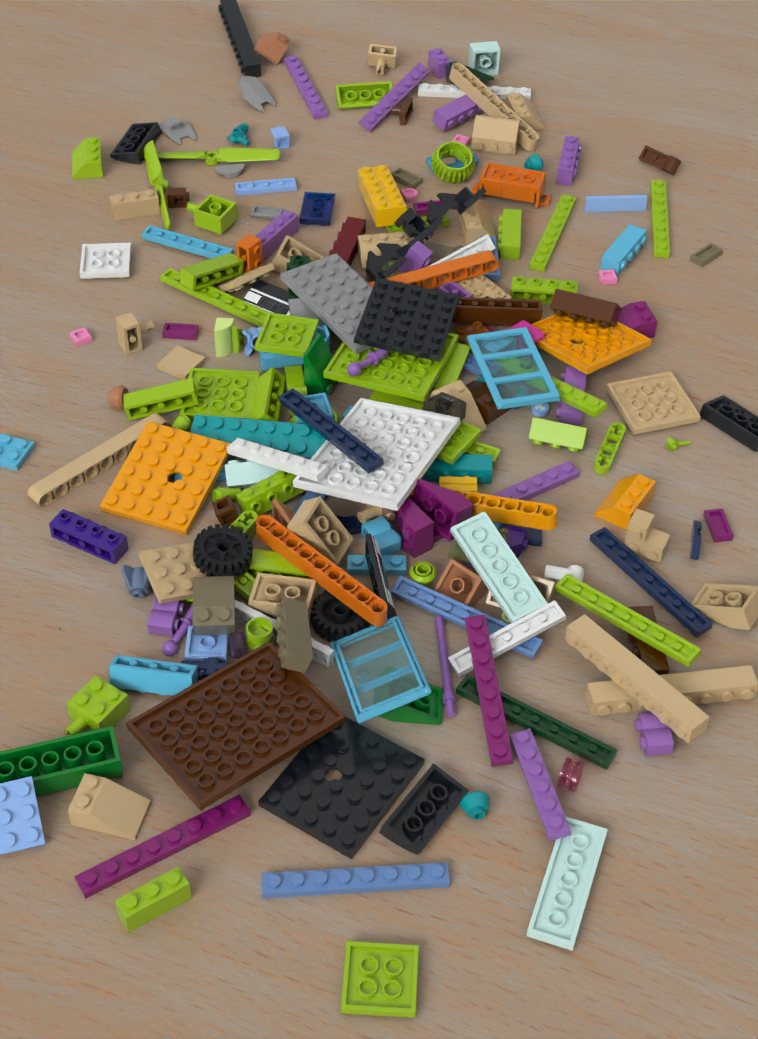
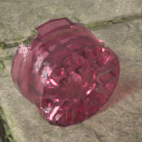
(572, 772)

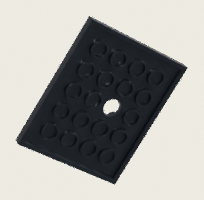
(419, 331)
(345, 809)

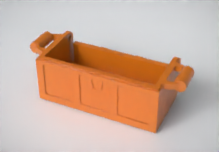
(513, 183)

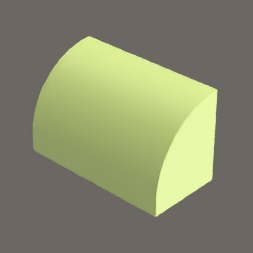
(223, 336)

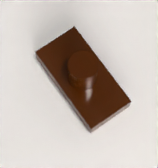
(404, 111)

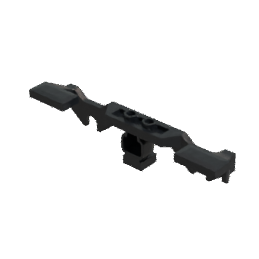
(415, 227)

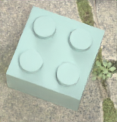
(484, 57)

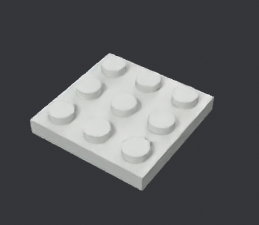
(105, 260)

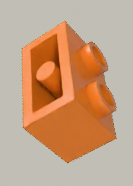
(250, 251)

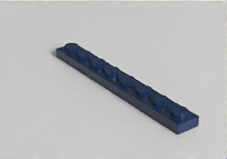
(331, 430)
(651, 582)

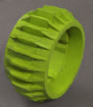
(453, 150)

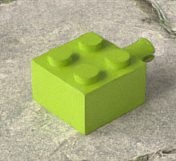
(214, 213)
(96, 706)

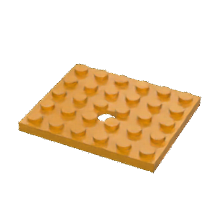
(599, 347)
(142, 484)

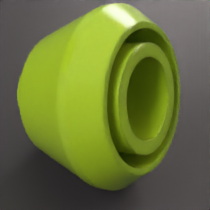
(423, 573)

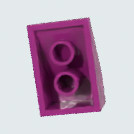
(639, 318)
(442, 506)
(414, 528)

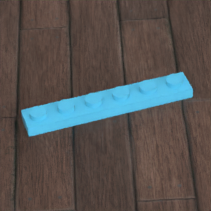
(184, 242)

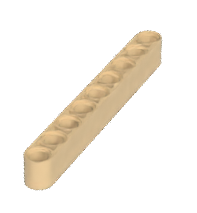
(491, 103)
(89, 465)

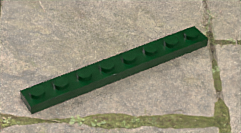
(545, 726)

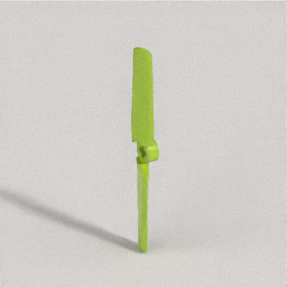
(227, 154)
(156, 179)

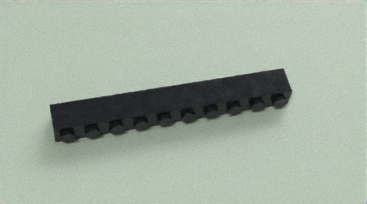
(239, 38)

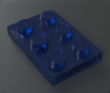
(317, 208)

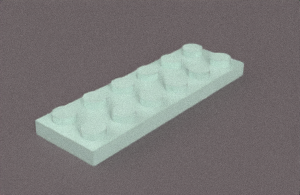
(498, 567)
(567, 885)

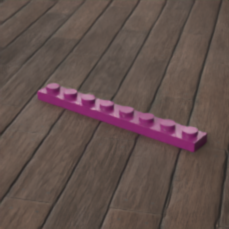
(488, 691)
(161, 846)

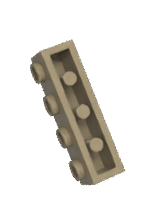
(293, 635)

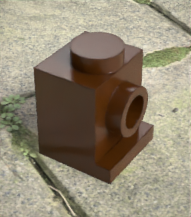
(177, 197)
(225, 510)

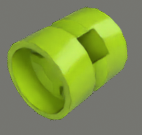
(258, 632)

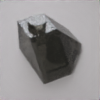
(446, 404)

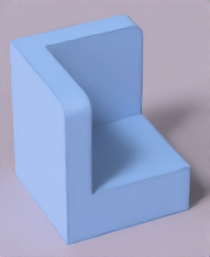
(281, 137)

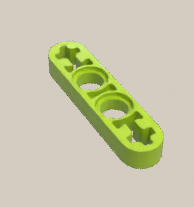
(608, 447)

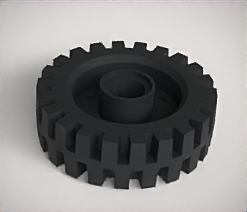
(222, 551)
(334, 619)

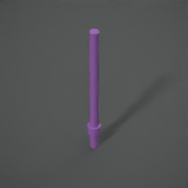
(448, 695)

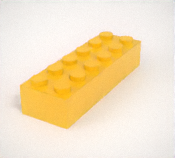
(381, 195)

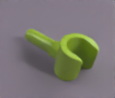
(673, 444)

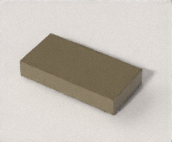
(407, 178)
(706, 255)

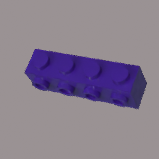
(89, 536)

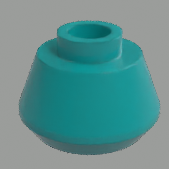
(534, 162)
(475, 804)

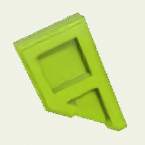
(237, 339)

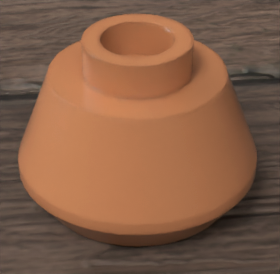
(116, 398)

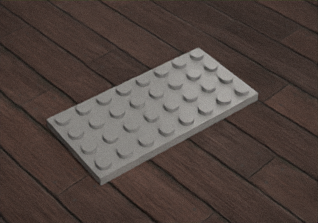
(333, 294)

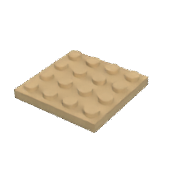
(653, 402)

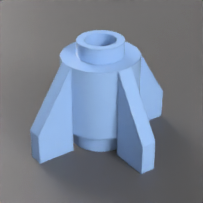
(251, 337)

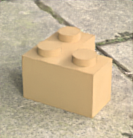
(644, 539)

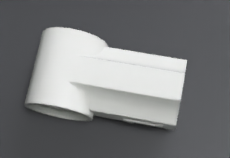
(557, 573)

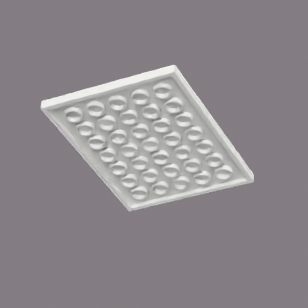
(400, 435)

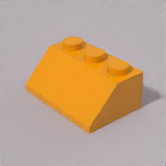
(625, 498)

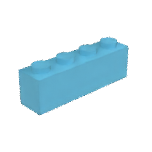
(624, 249)
(151, 675)

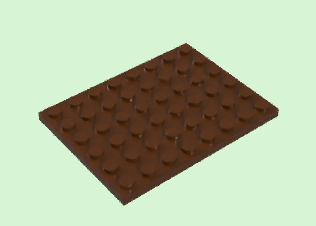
(234, 725)

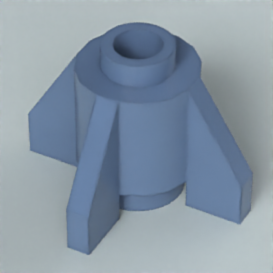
(136, 581)

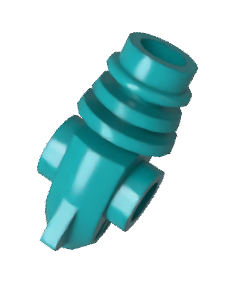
(239, 135)

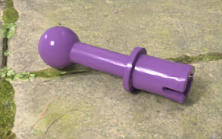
(372, 358)
(171, 646)

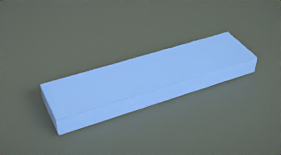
(265, 186)
(615, 203)

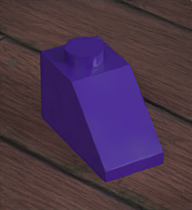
(517, 539)

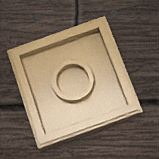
(180, 361)

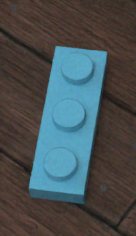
(393, 564)

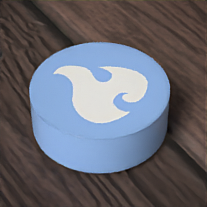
(540, 410)

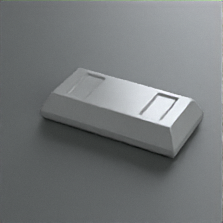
(265, 212)

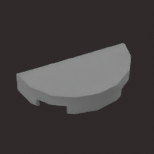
(230, 171)

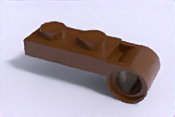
(660, 160)

